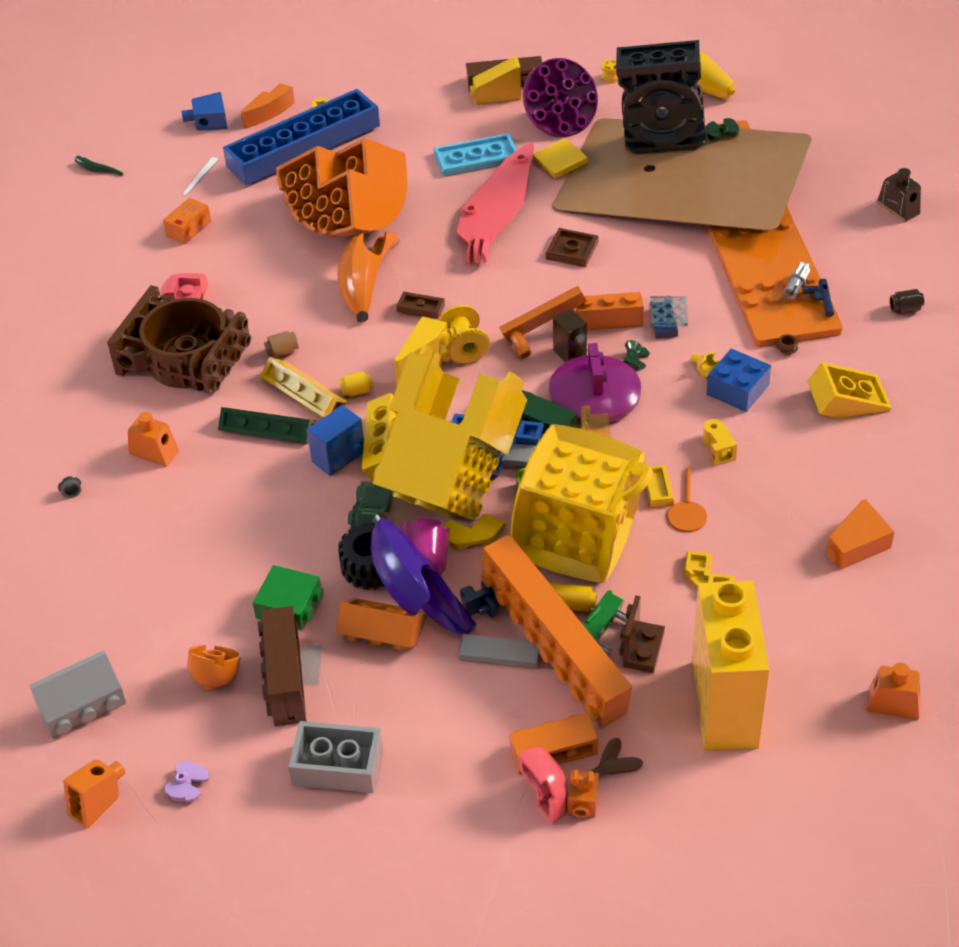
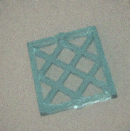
(668, 322)

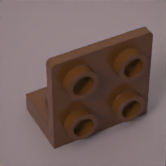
(640, 640)

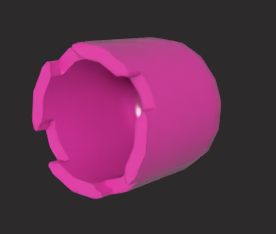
(430, 540)

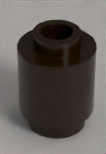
(906, 301)

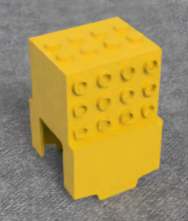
(444, 462)

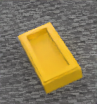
(659, 488)

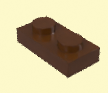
(420, 305)

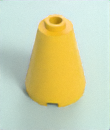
(714, 79)

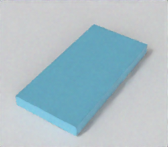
(474, 154)

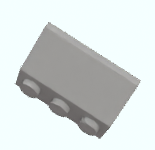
(77, 694)

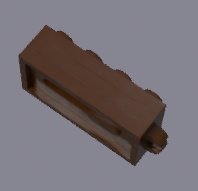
(281, 666)

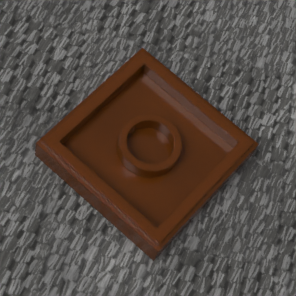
(572, 247)

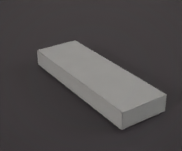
(499, 651)

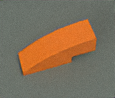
(267, 105)

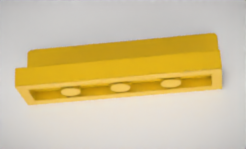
(300, 386)

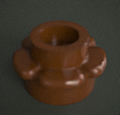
(787, 344)

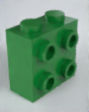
(289, 588)

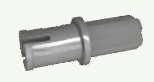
(797, 280)

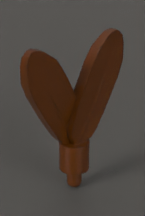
(611, 765)

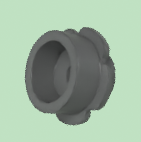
(70, 487)

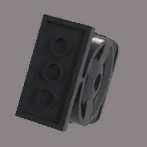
(661, 78)

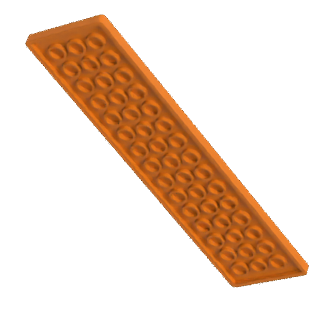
(759, 271)

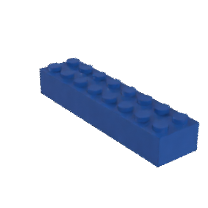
(319, 126)

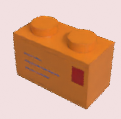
(187, 220)

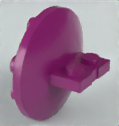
(560, 97)
(596, 381)

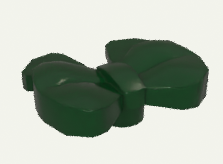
(728, 127)

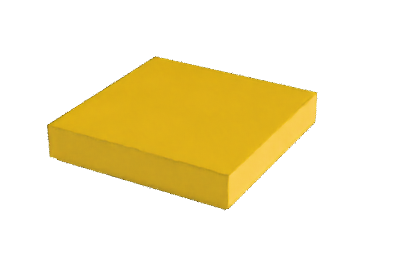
(560, 158)

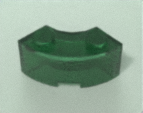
(369, 503)

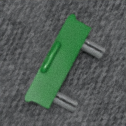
(603, 615)

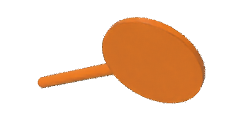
(687, 515)

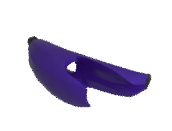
(413, 579)

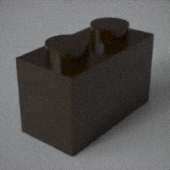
(569, 335)

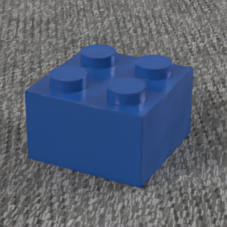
(738, 380)
(336, 440)

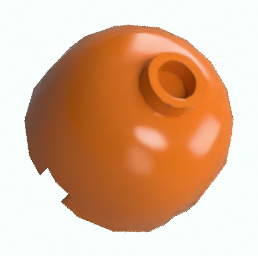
(212, 667)

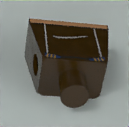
(901, 195)

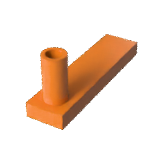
(516, 328)

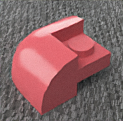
(185, 286)
(548, 781)

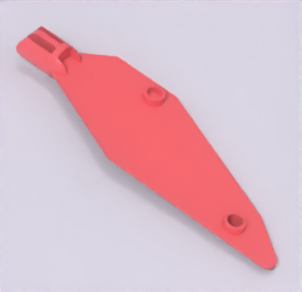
(495, 204)

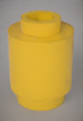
(355, 384)

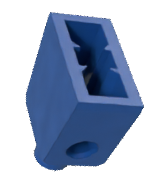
(207, 112)

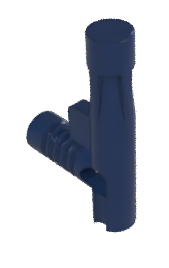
(822, 293)

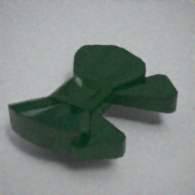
(634, 349)

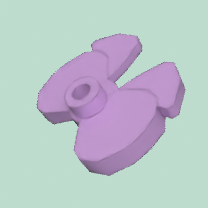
(181, 788)

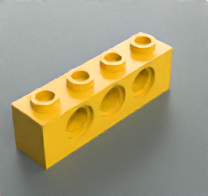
(376, 432)

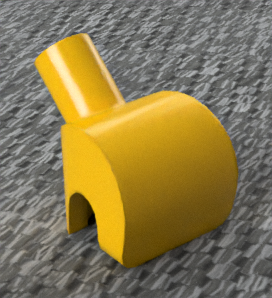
(705, 363)

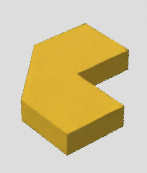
(483, 532)
(698, 569)

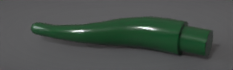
(93, 166)

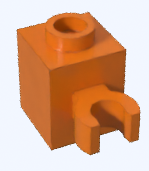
(583, 793)

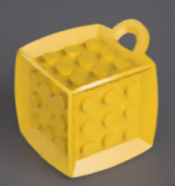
(578, 502)

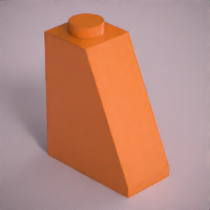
(859, 536)

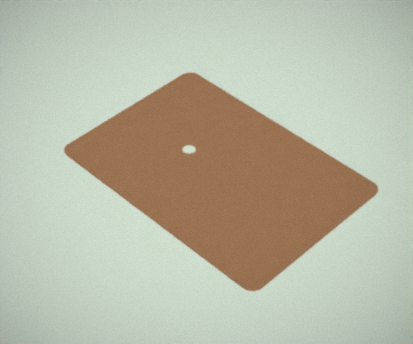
(722, 183)

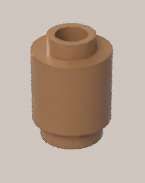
(281, 344)

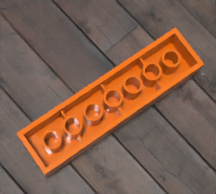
(555, 632)

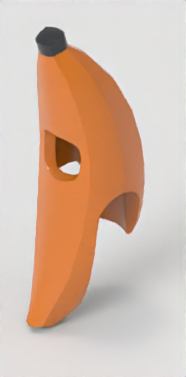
(359, 269)

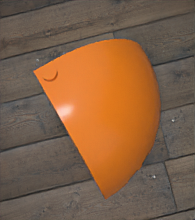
(345, 189)

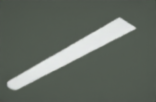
(210, 163)

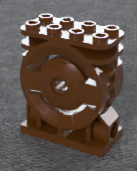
(179, 341)

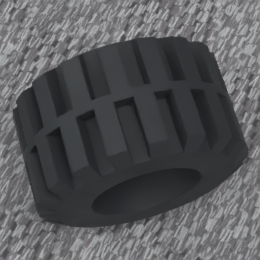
(352, 558)

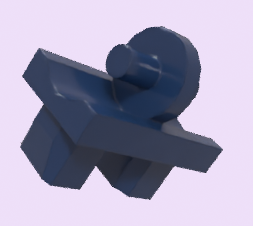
(479, 601)

